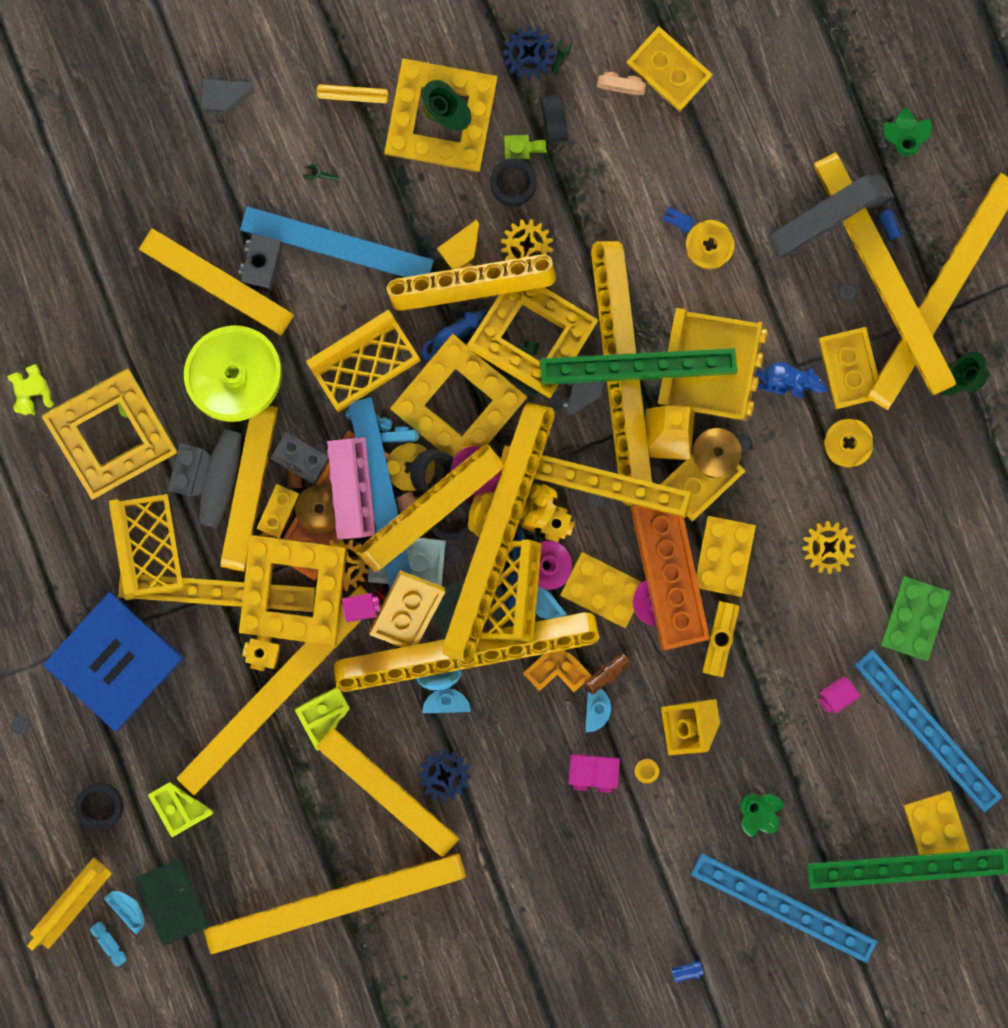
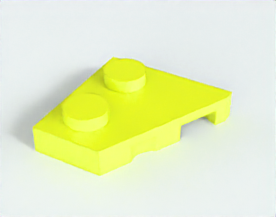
(322, 714)
(178, 808)

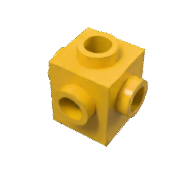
(566, 527)
(270, 649)

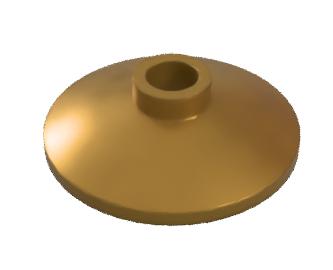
(705, 458)
(306, 512)

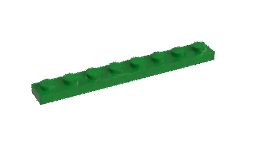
(638, 366)
(908, 868)

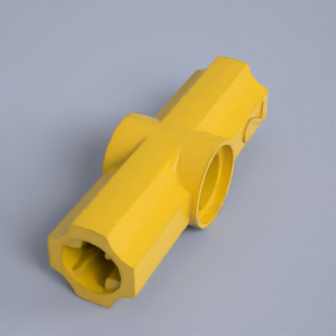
(717, 655)

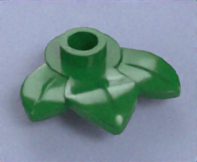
(909, 130)
(763, 816)

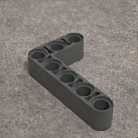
(863, 193)

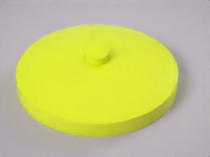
(233, 373)

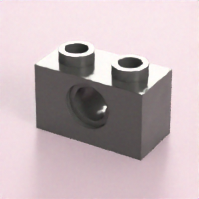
(263, 276)
(299, 457)

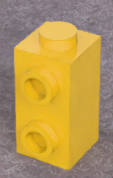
(278, 512)

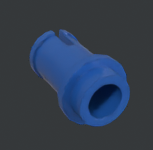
(680, 221)
(889, 224)
(687, 972)

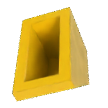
(461, 248)

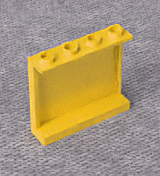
(722, 394)

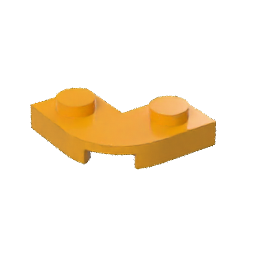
(560, 664)

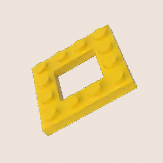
(460, 155)
(489, 343)
(451, 356)
(121, 389)
(255, 616)

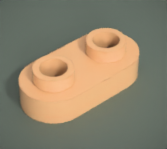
(612, 82)

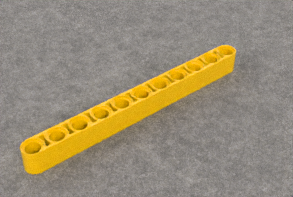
(889, 283)
(945, 288)
(619, 338)
(498, 532)
(429, 660)
(261, 707)
(334, 903)

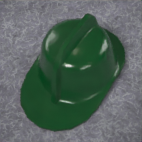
(445, 106)
(969, 373)

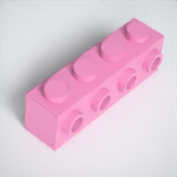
(351, 488)

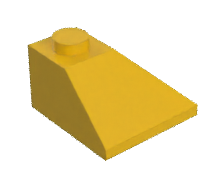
(670, 432)
(690, 726)

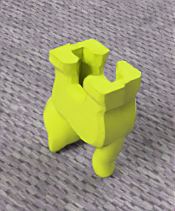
(29, 387)

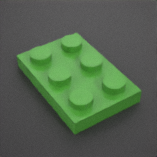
(915, 618)

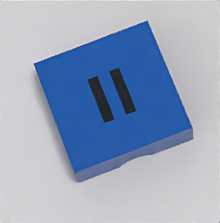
(113, 661)

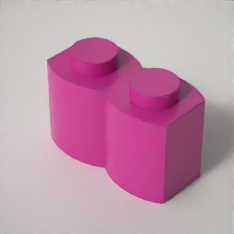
(361, 607)
(838, 696)
(593, 772)

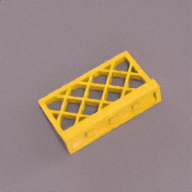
(356, 342)
(124, 550)
(525, 596)
(69, 904)

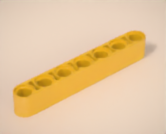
(216, 282)
(471, 282)
(248, 488)
(430, 508)
(387, 792)

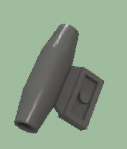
(208, 475)

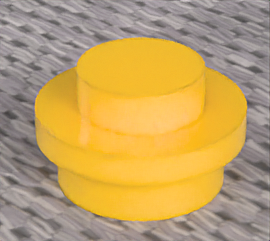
(647, 771)

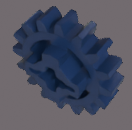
(521, 45)
(455, 771)

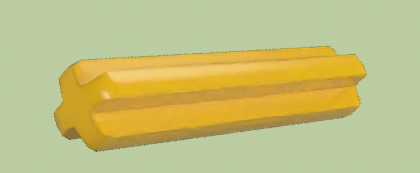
(352, 93)

